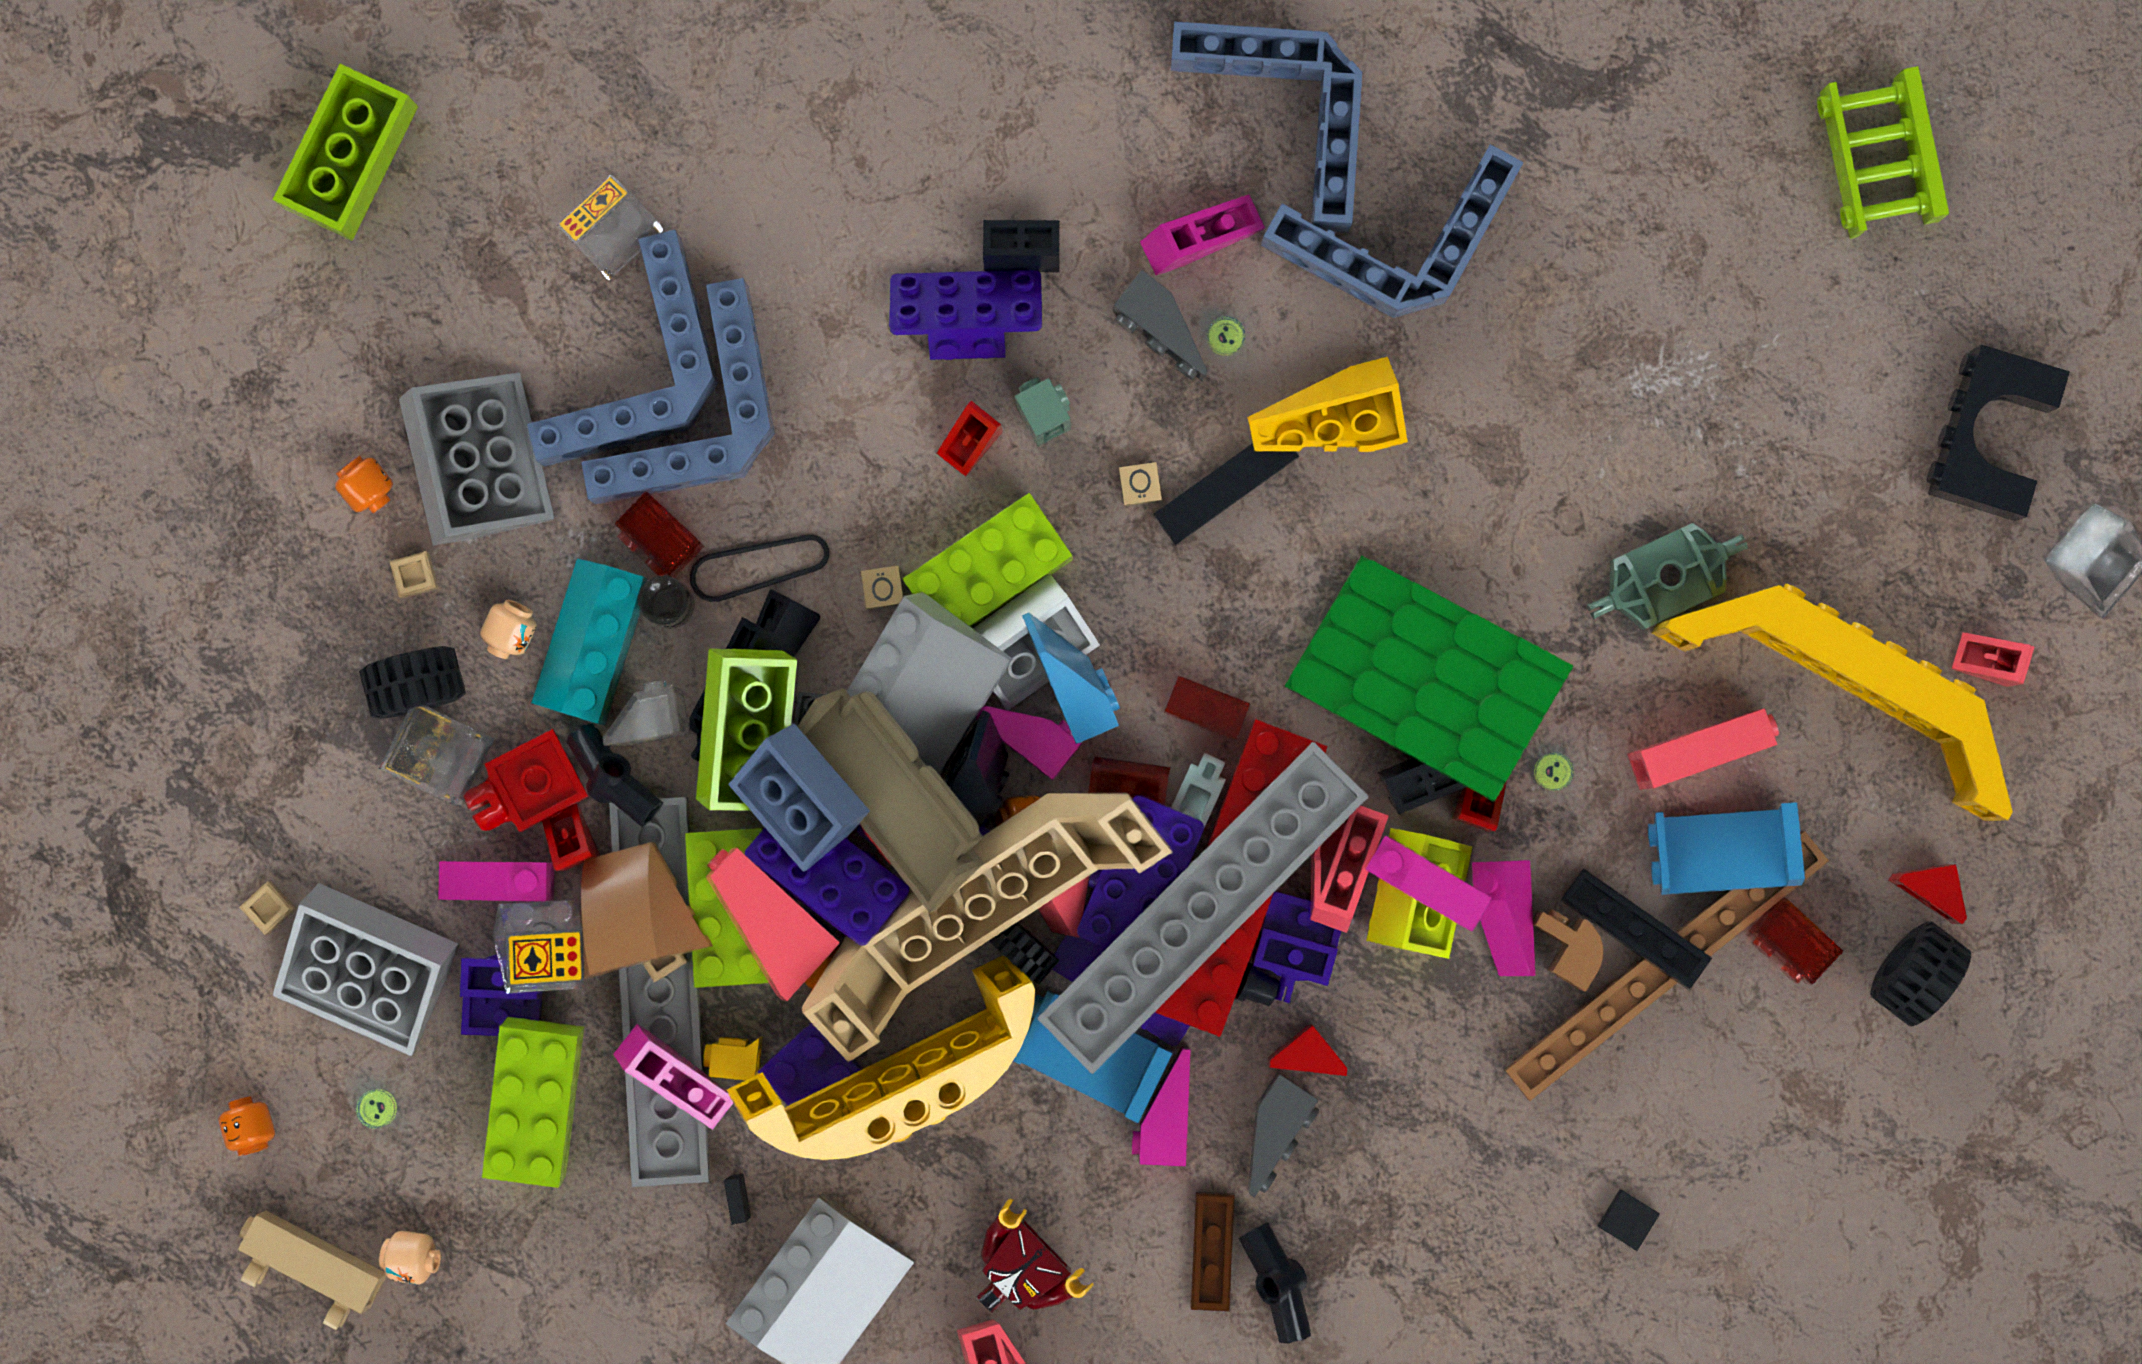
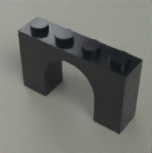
(1961, 471)

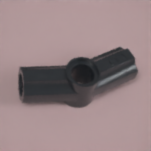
(611, 777)
(1278, 1283)

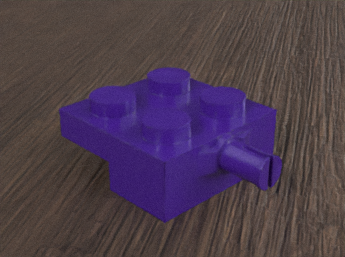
(1295, 944)
(486, 1001)
(806, 1066)

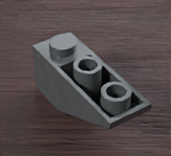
(1155, 314)
(1277, 1121)

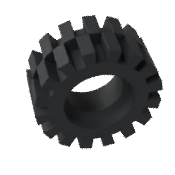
(1025, 952)

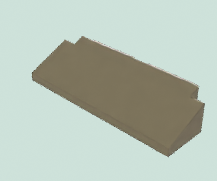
(910, 806)

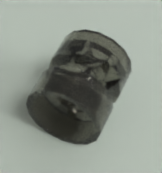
(666, 602)

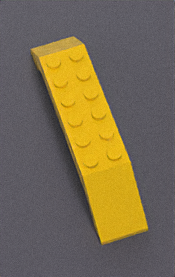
(1871, 672)

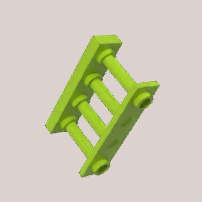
(1920, 164)

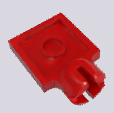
(526, 785)

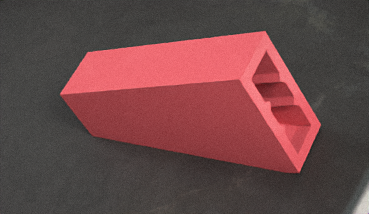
(1703, 749)
(773, 926)

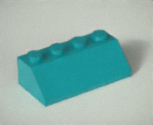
(590, 642)

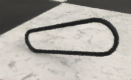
(753, 548)

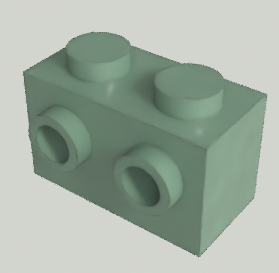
(1043, 409)

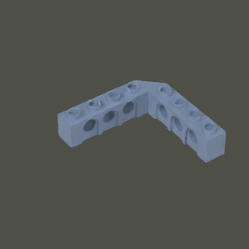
(1297, 57)
(1395, 289)
(654, 412)
(711, 458)

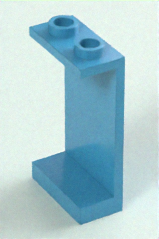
(1727, 851)
(1120, 1082)

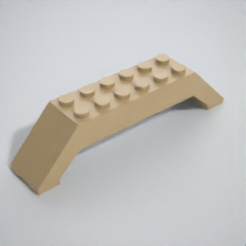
(1023, 868)

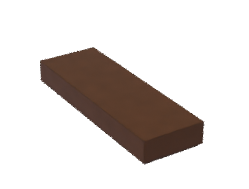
(1212, 1251)

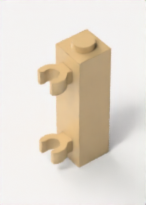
(311, 1262)

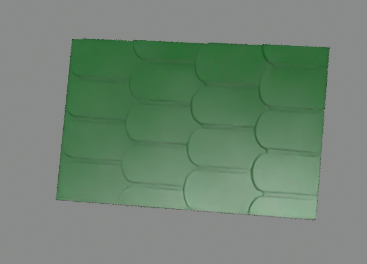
(1428, 677)

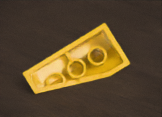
(1345, 410)

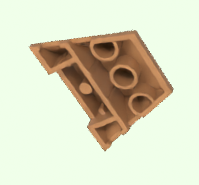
(633, 911)

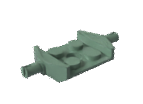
(1637, 583)

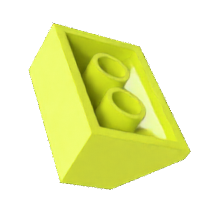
(1406, 922)

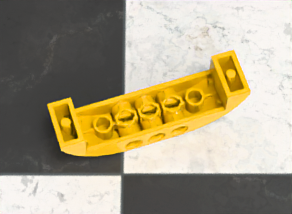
(905, 1089)

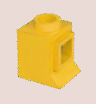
(733, 1058)

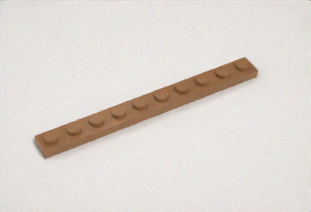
(1645, 983)

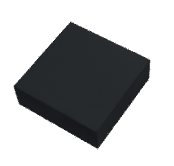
(737, 1199)
(1628, 1220)

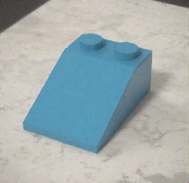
(1079, 689)

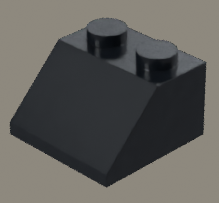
(979, 771)

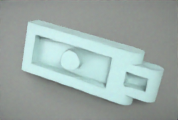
(1200, 788)

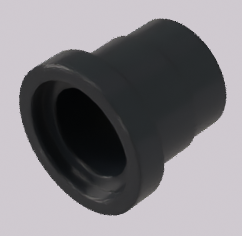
(1257, 987)

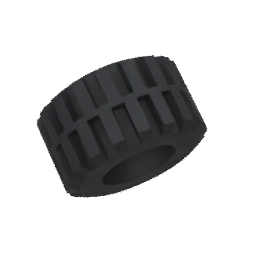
(412, 681)
(1920, 973)

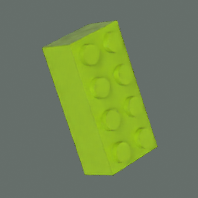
(345, 152)
(992, 563)
(744, 703)
(729, 958)
(532, 1102)

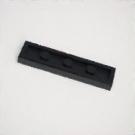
(1220, 490)
(1636, 929)

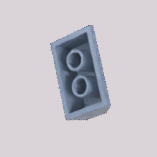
(798, 796)

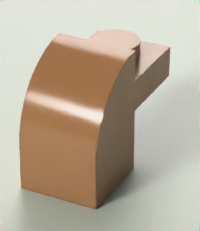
(1580, 951)

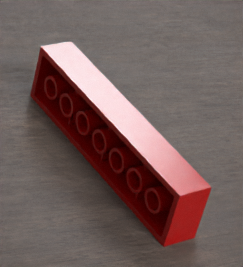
(1211, 990)

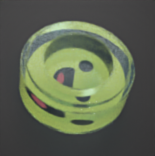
(1226, 336)
(1554, 771)
(376, 1108)

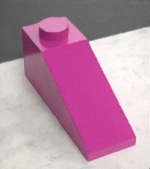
(1201, 234)
(1035, 739)
(496, 881)
(1428, 883)
(1509, 915)
(672, 1076)
(1165, 1123)

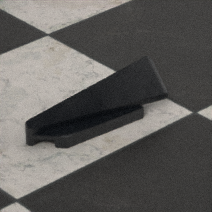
(780, 626)

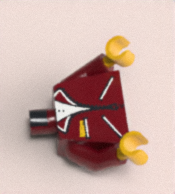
(1024, 1266)

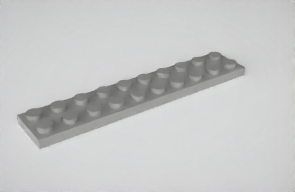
(1202, 907)
(663, 1139)

